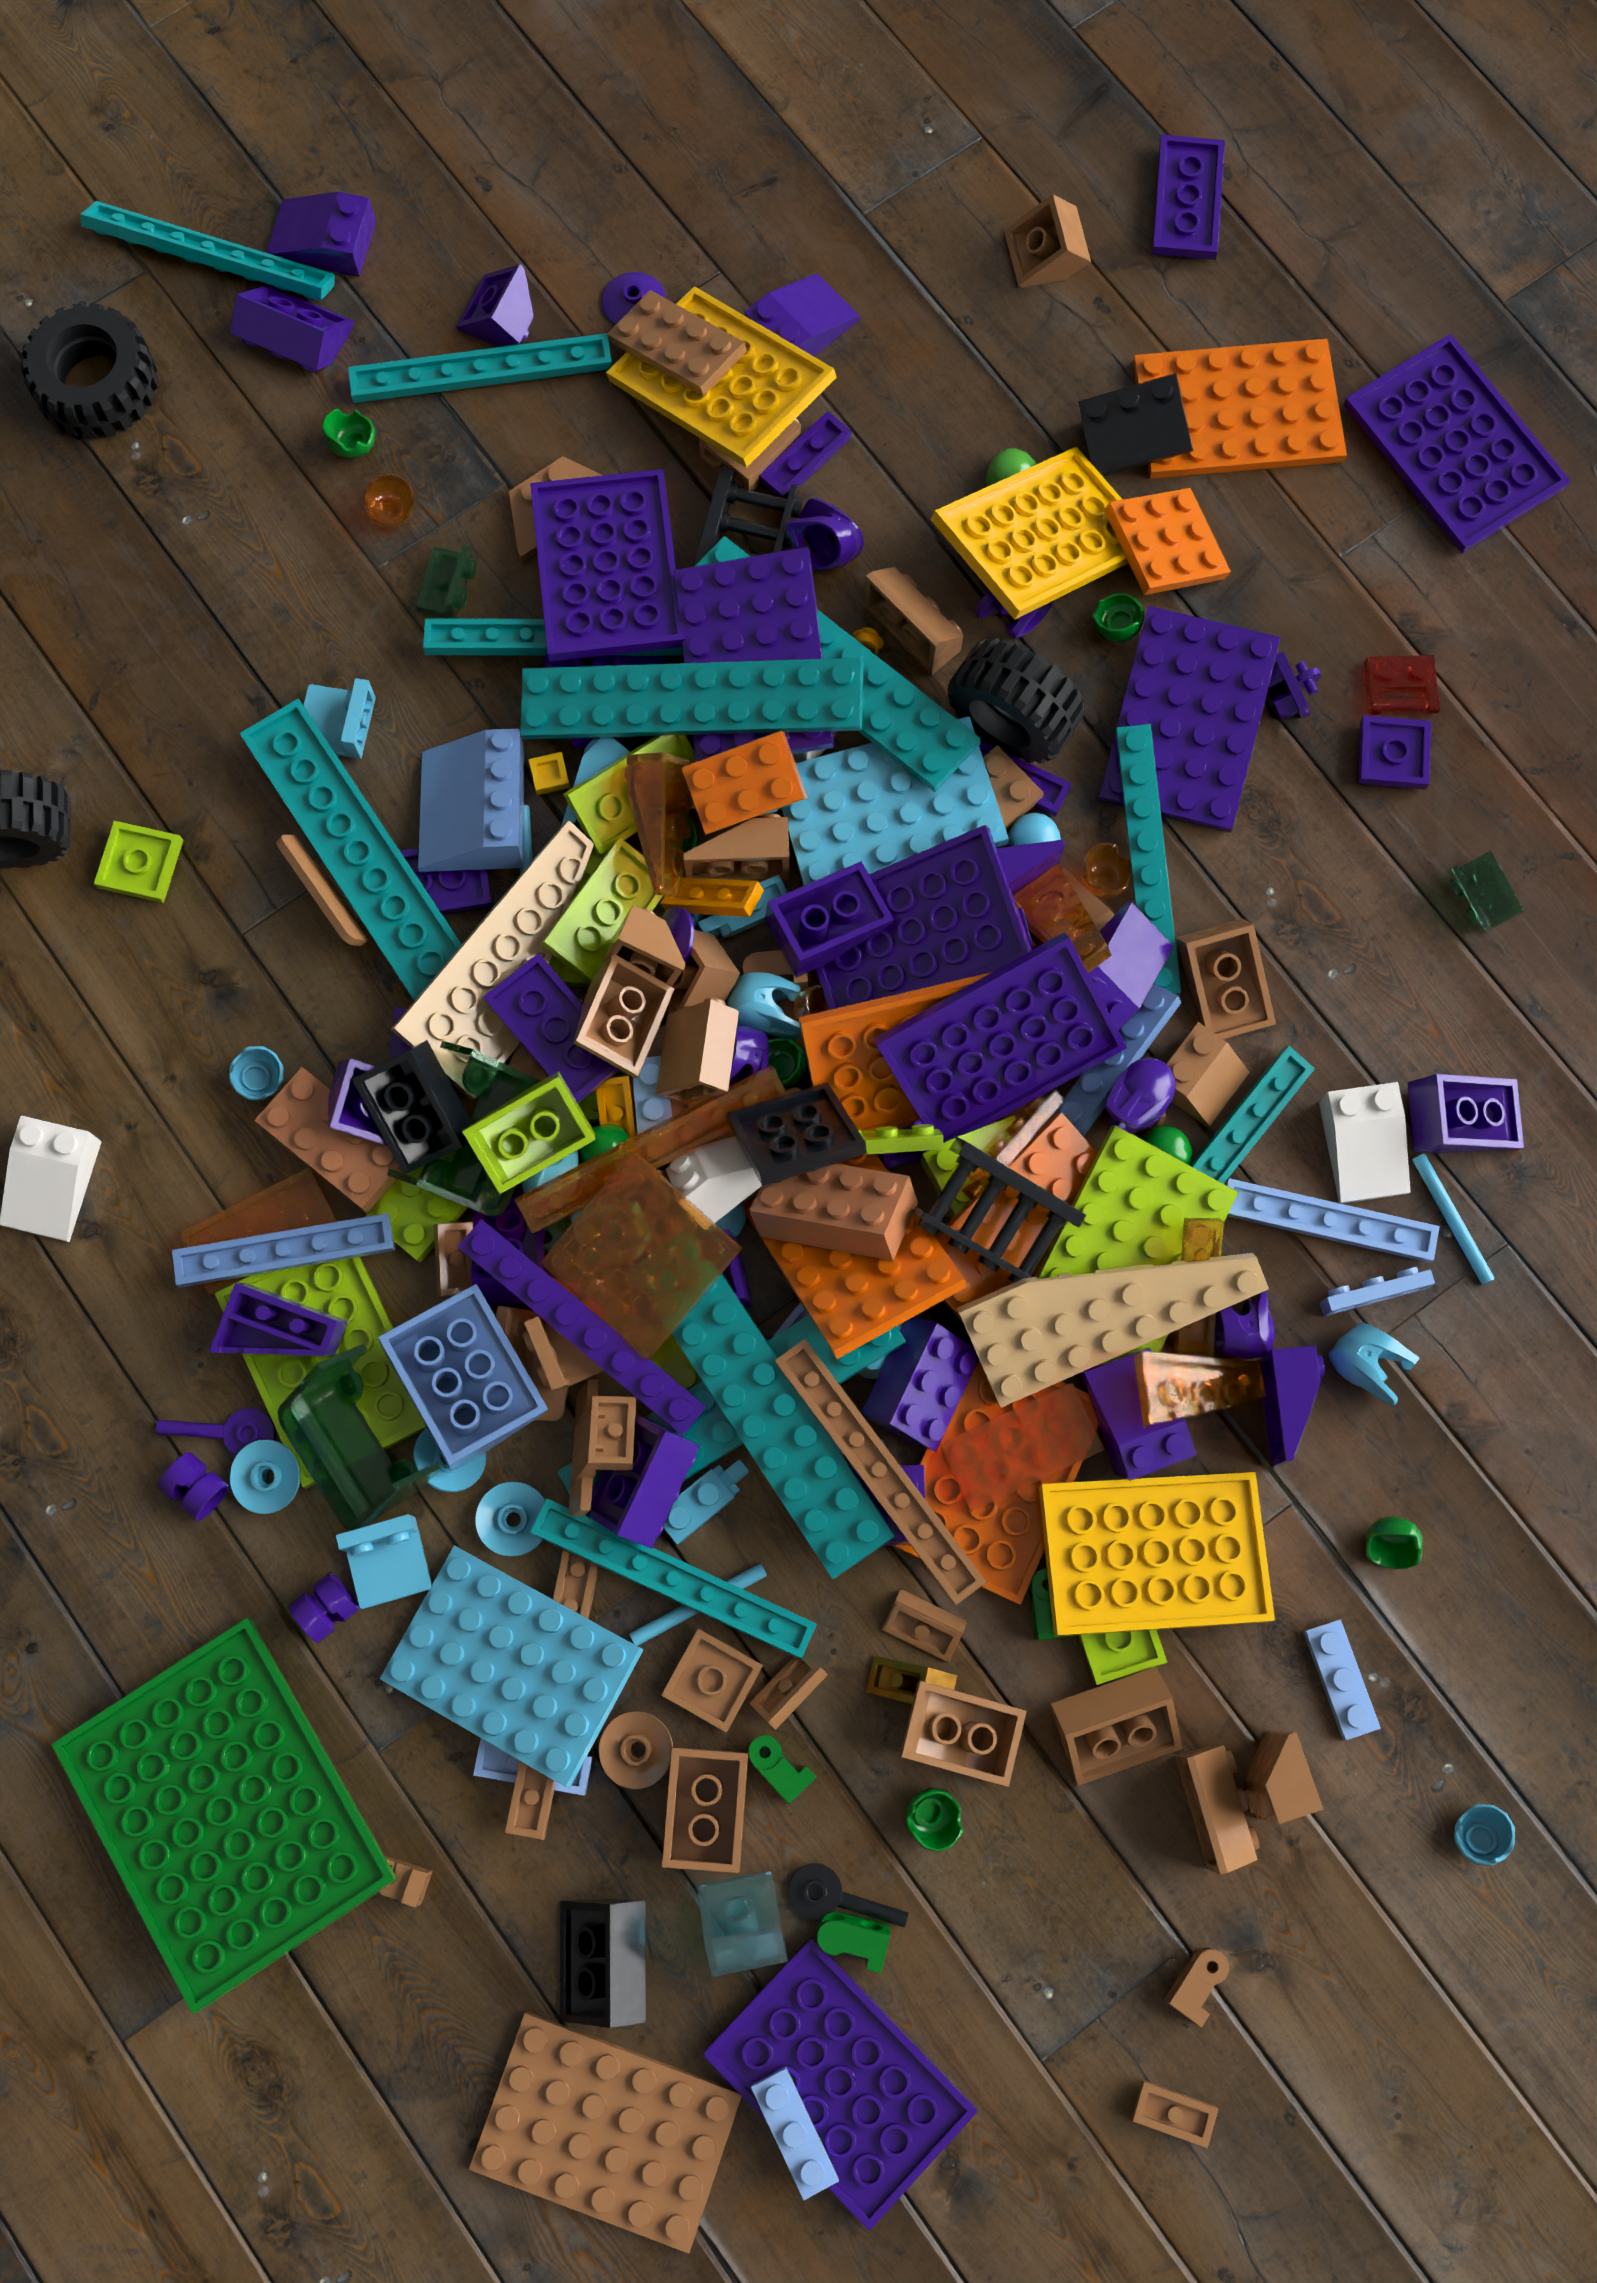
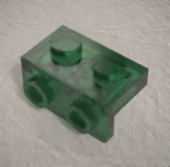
(446, 582)
(1487, 891)

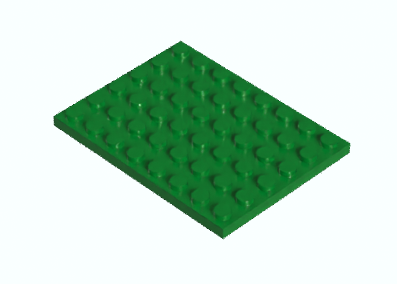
(223, 1815)

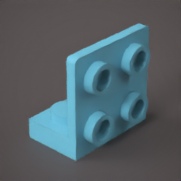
(342, 715)
(386, 1560)

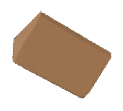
(924, 1625)

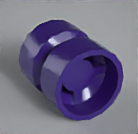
(195, 1488)
(321, 1609)

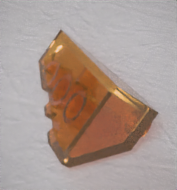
(661, 813)

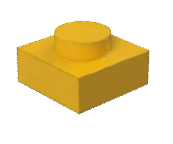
(549, 773)

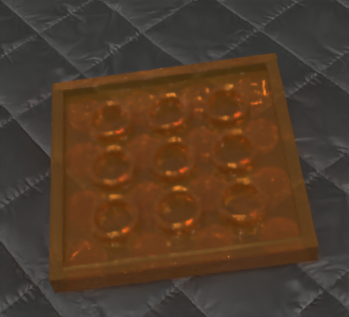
(640, 1255)

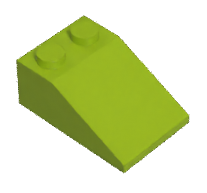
(529, 1133)
(941, 1163)

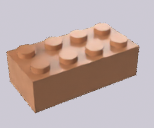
(346, 1162)
(838, 1210)

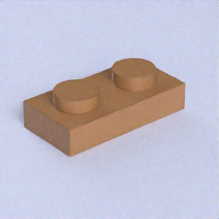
(452, 1264)
(788, 1689)
(1174, 2113)

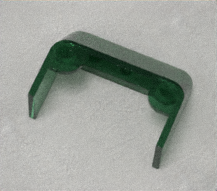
(465, 1178)
(340, 1446)

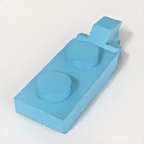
(734, 925)
(703, 1500)

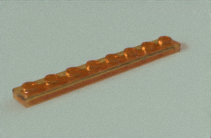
(656, 1145)

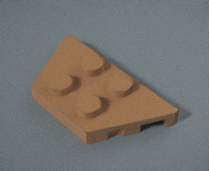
(522, 501)

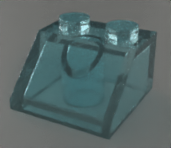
(741, 1924)

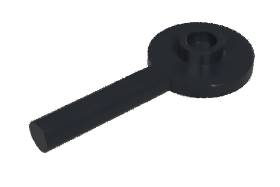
(818, 1890)

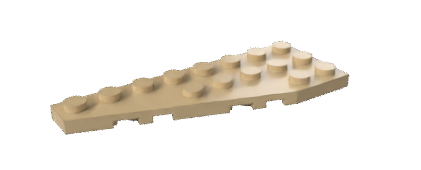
(503, 941)
(1070, 1322)

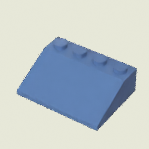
(473, 803)
(462, 1376)

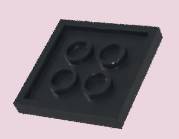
(796, 1134)

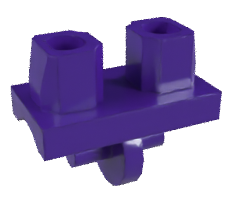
(1294, 700)

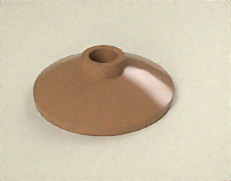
(618, 1754)

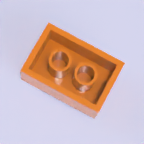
(744, 782)

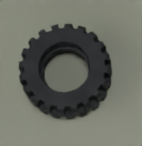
(81, 334)
(1016, 700)
(32, 820)

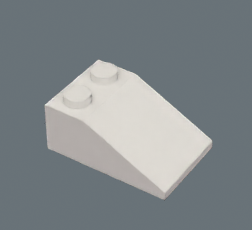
(1366, 1142)
(47, 1177)
(714, 1177)

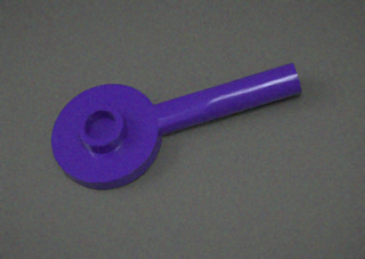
(239, 1430)

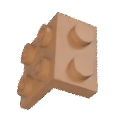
(559, 1358)

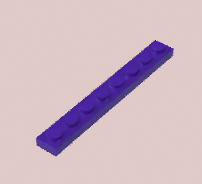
(582, 1327)

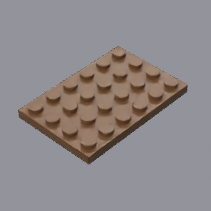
(606, 2132)

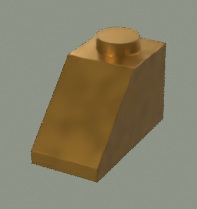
(900, 1679)

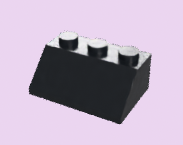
(1136, 425)
(414, 1107)
(602, 1962)

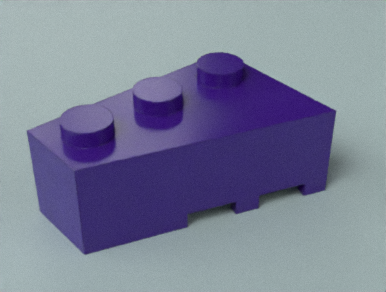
(272, 1324)

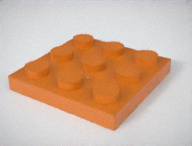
(1167, 541)

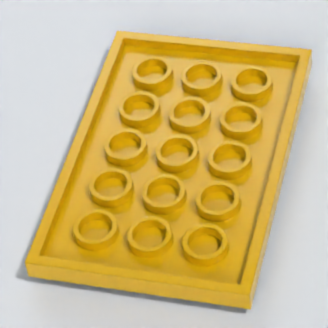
(752, 398)
(1036, 532)
(1155, 1553)

